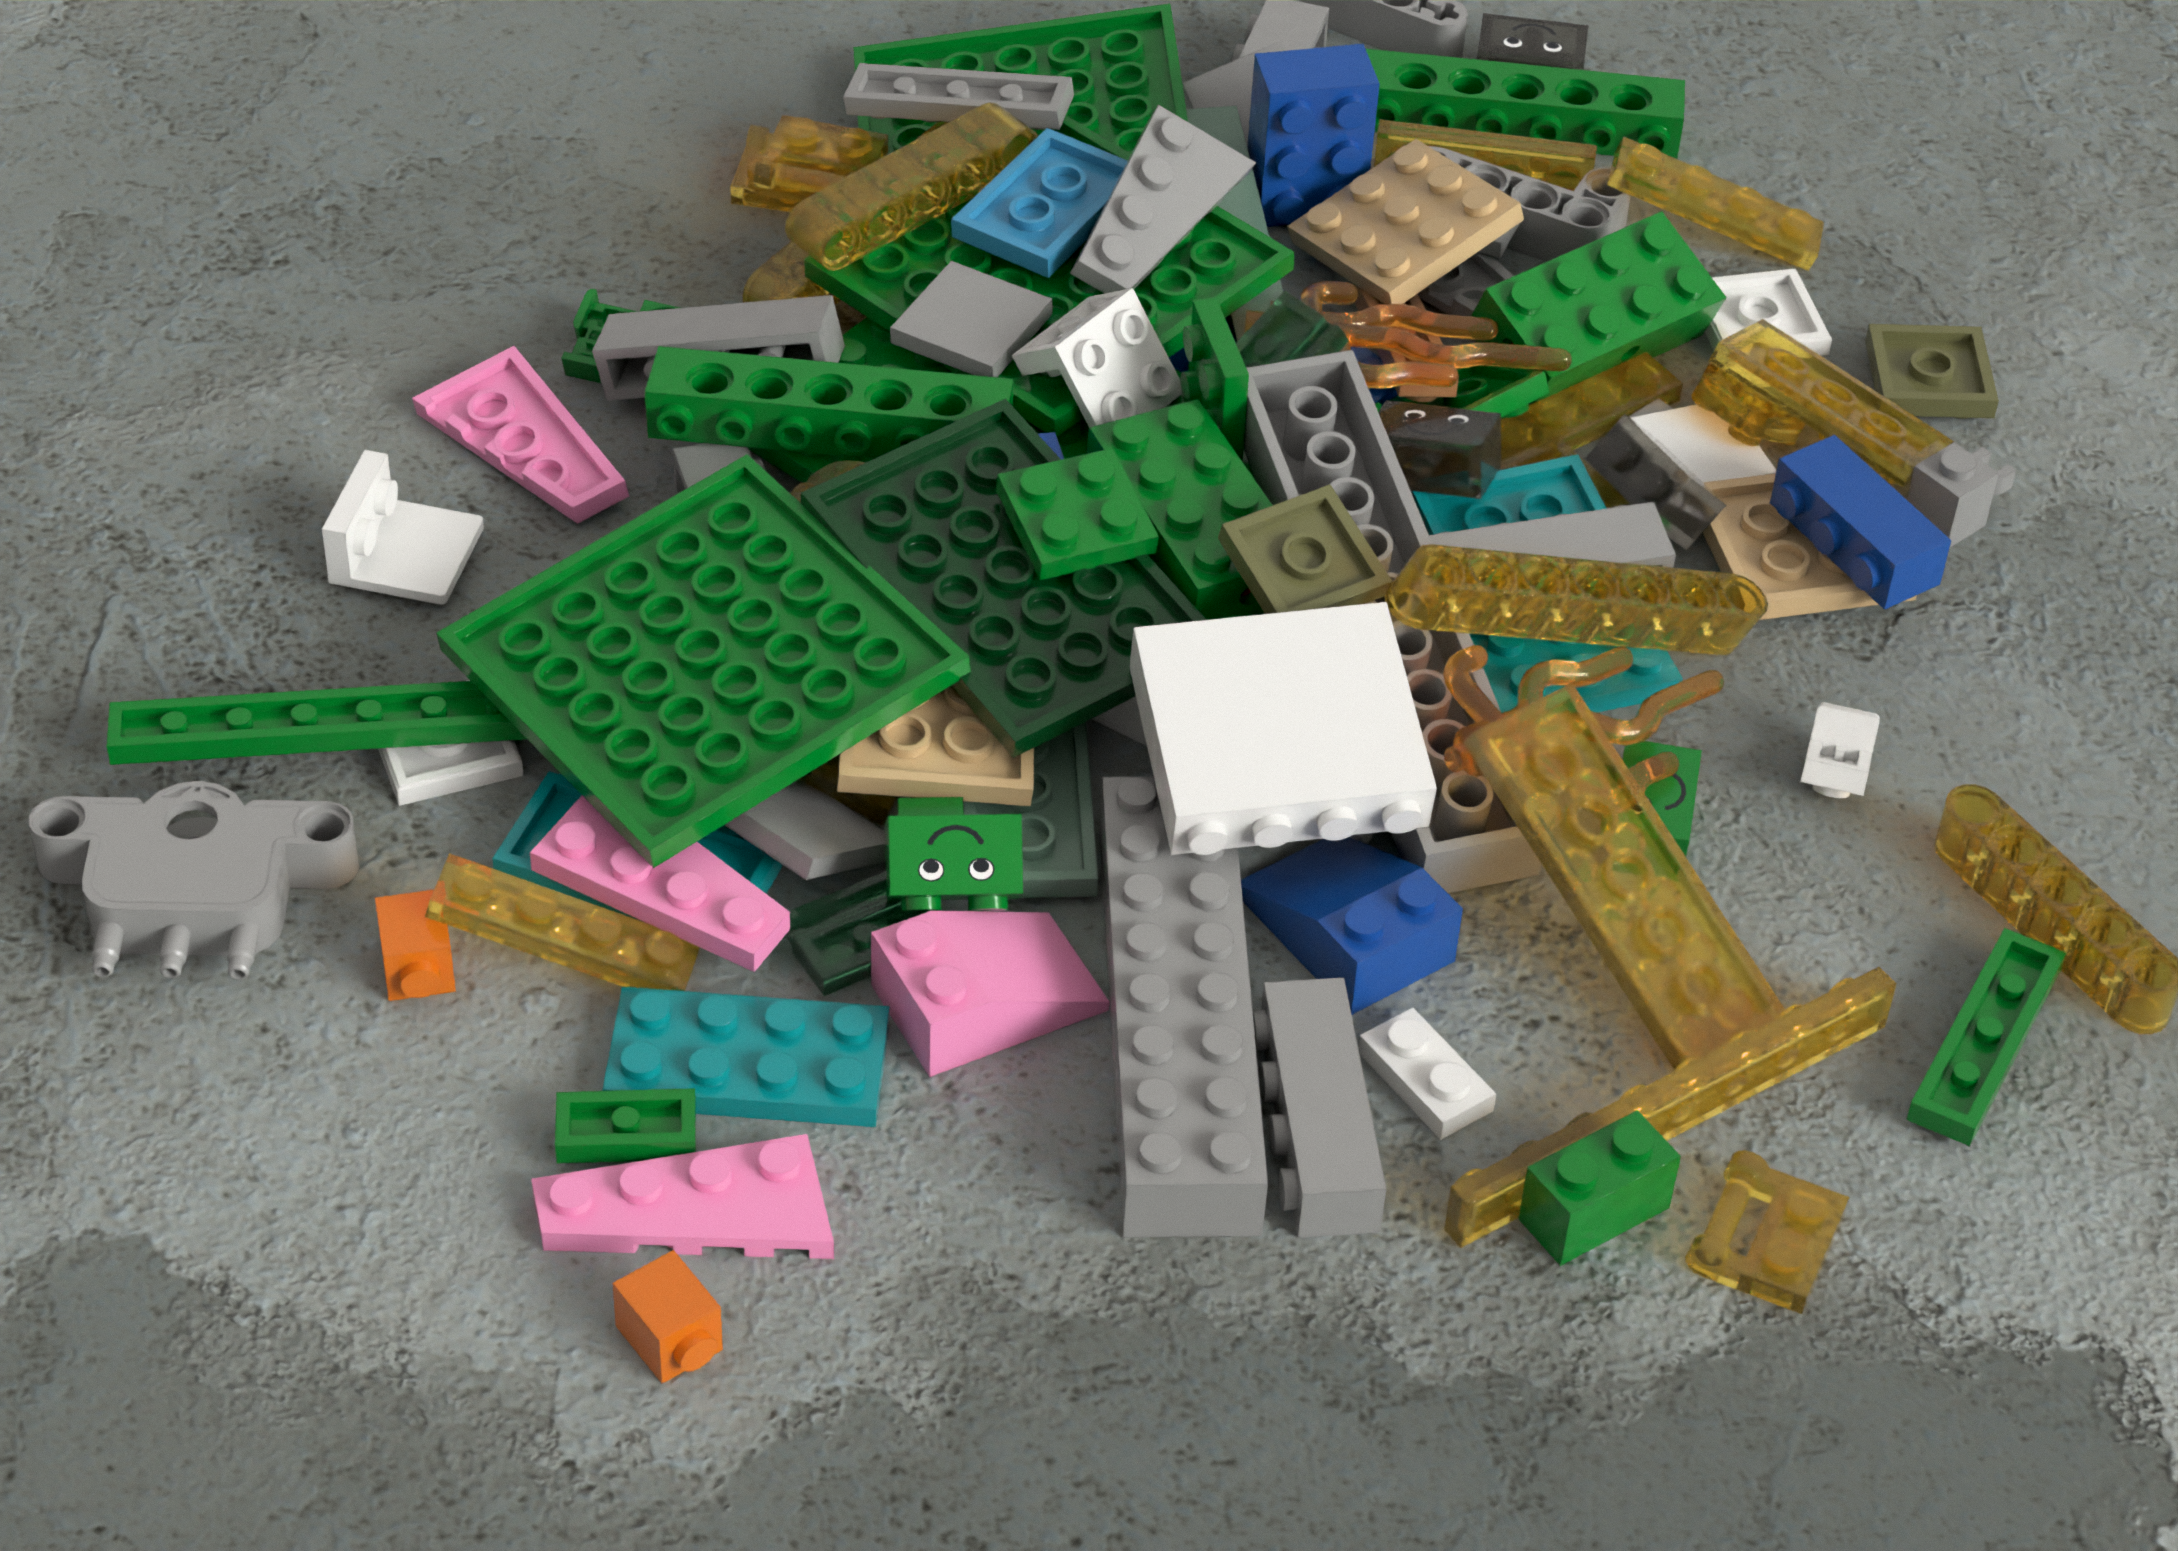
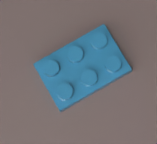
(1041, 203)

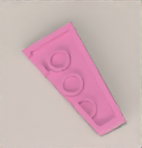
(526, 433)
(685, 895)
(729, 1196)

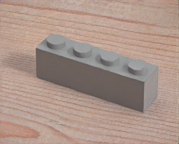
(774, 328)
(1612, 534)
(1320, 1109)

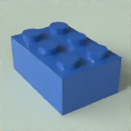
(1310, 126)

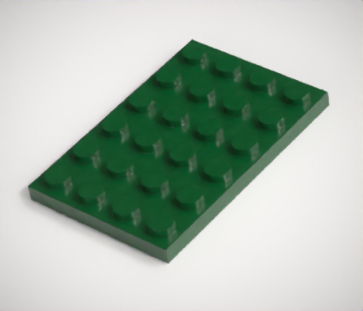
(942, 538)

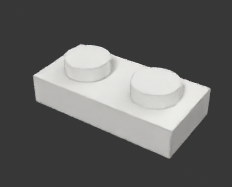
(1426, 1073)

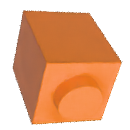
(413, 947)
(668, 1317)

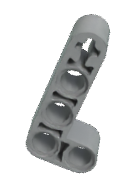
(1401, 25)
(1554, 216)

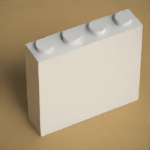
(1281, 728)

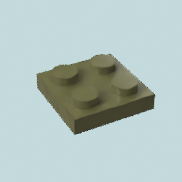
(1933, 369)
(1304, 555)

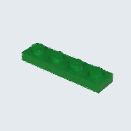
(1986, 1037)

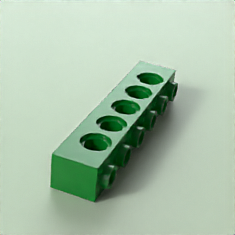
(1530, 100)
(805, 402)

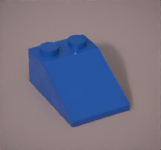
(1357, 916)

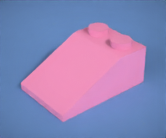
(979, 982)

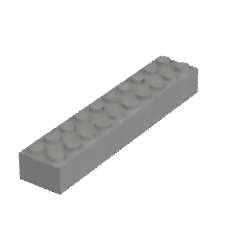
(1319, 427)

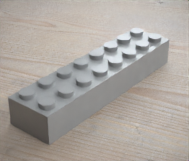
(1179, 1028)

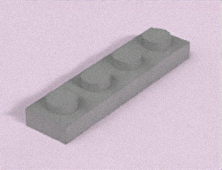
(950, 93)

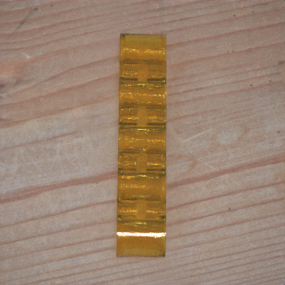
(907, 187)
(2060, 906)

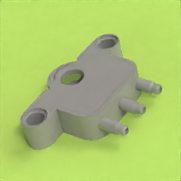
(194, 883)

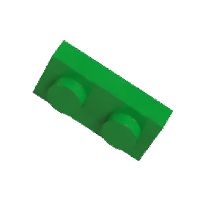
(624, 1125)

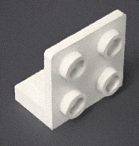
(1106, 358)
(394, 543)

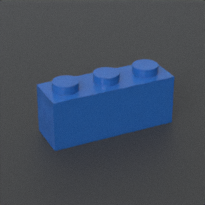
(1860, 522)

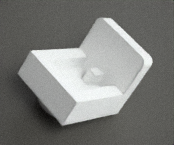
(1840, 750)

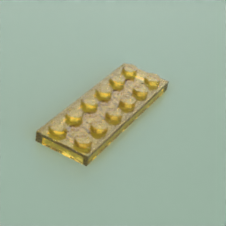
(1623, 876)

